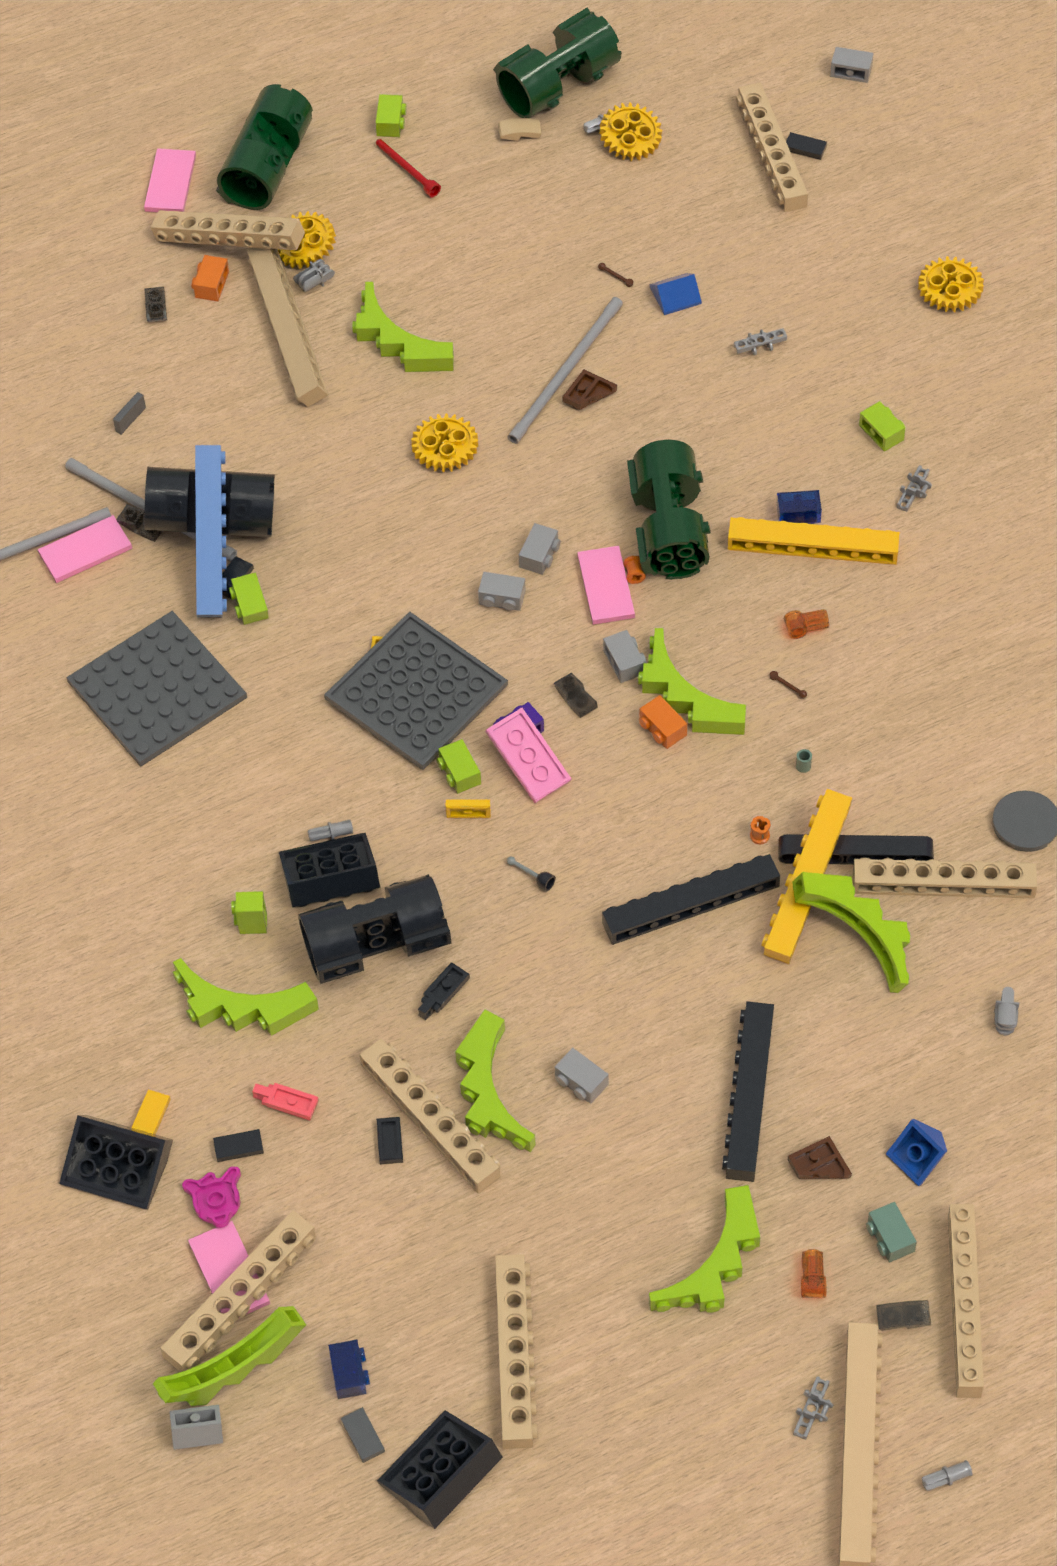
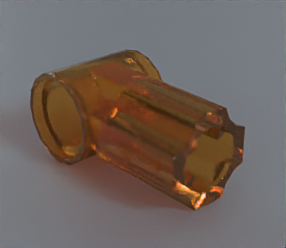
(800, 623)
(813, 1279)

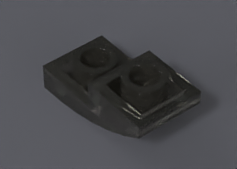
(155, 304)
(133, 519)
(575, 696)
(903, 1314)

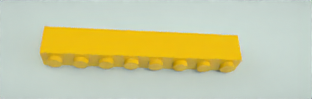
(813, 540)
(814, 858)

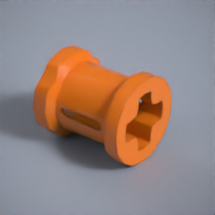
(634, 570)
(757, 831)

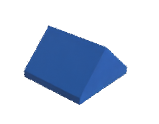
(676, 293)

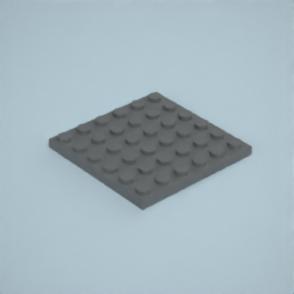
(156, 688)
(416, 690)

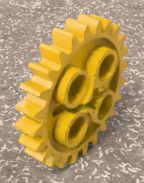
(630, 131)
(315, 243)
(950, 284)
(444, 442)

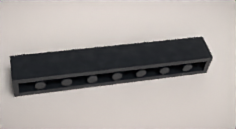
(690, 899)
(749, 1093)

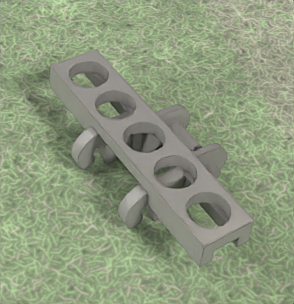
(750, 345)
(921, 482)
(818, 1396)

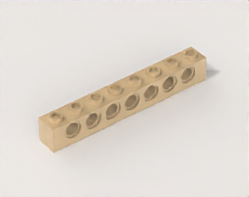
(772, 147)
(228, 230)
(935, 885)
(479, 1175)
(965, 1301)
(208, 1313)
(515, 1434)

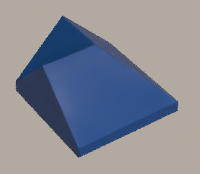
(918, 1150)

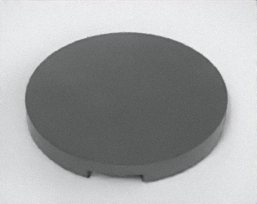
(1025, 820)

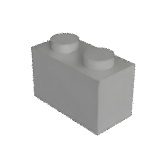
(851, 64)
(539, 548)
(501, 591)
(624, 655)
(581, 1076)
(196, 1427)

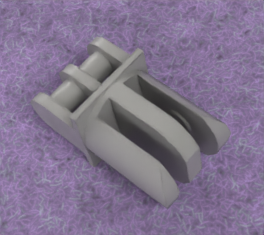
(314, 275)
(1006, 1012)

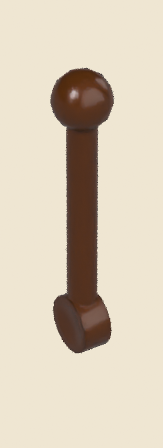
(628, 282)
(774, 676)

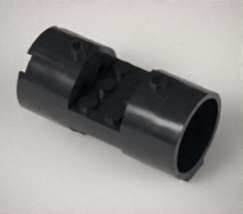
(172, 502)
(406, 919)

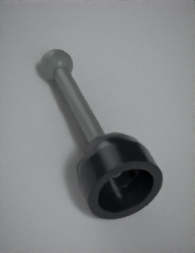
(544, 880)

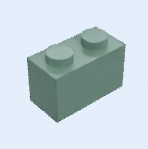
(891, 1232)

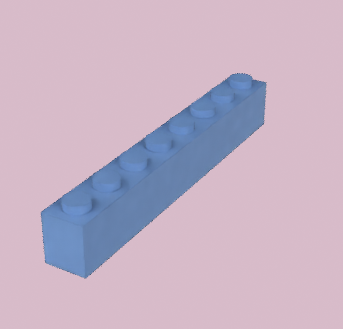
(209, 531)

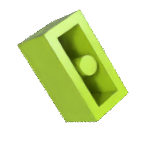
(389, 115)
(882, 426)
(249, 598)
(459, 766)
(250, 912)

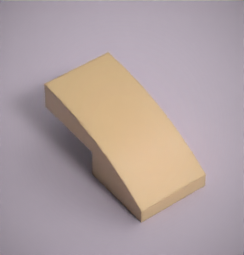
(515, 128)

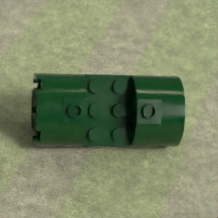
(532, 80)
(264, 147)
(674, 537)

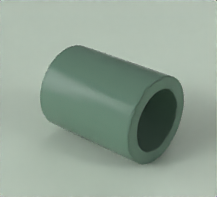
(803, 760)

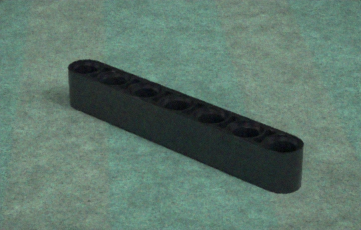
(863, 846)

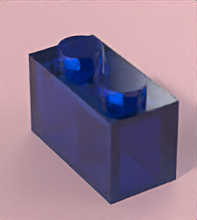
(799, 507)
(347, 1369)

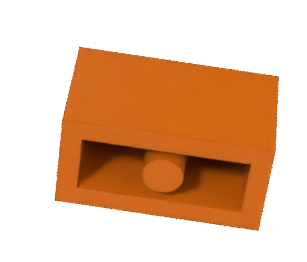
(210, 278)
(662, 722)

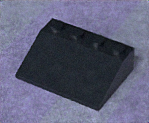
(329, 870)
(115, 1161)
(440, 1468)

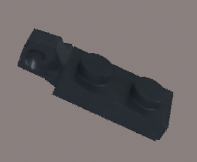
(442, 990)

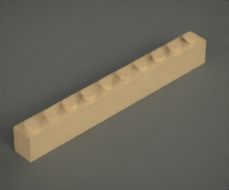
(287, 325)
(858, 1445)

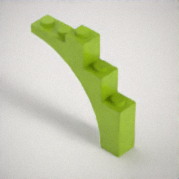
(414, 352)
(703, 711)
(864, 915)
(271, 1010)
(487, 1112)
(724, 1264)
(231, 1367)

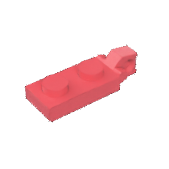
(286, 1100)

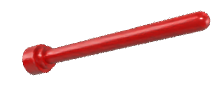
(430, 186)

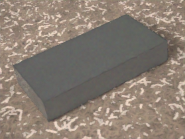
(129, 413)
(362, 1435)

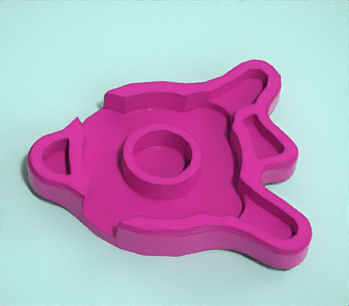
(215, 1198)

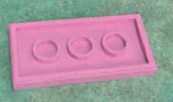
(170, 180)
(84, 549)
(606, 585)
(528, 755)
(219, 1255)

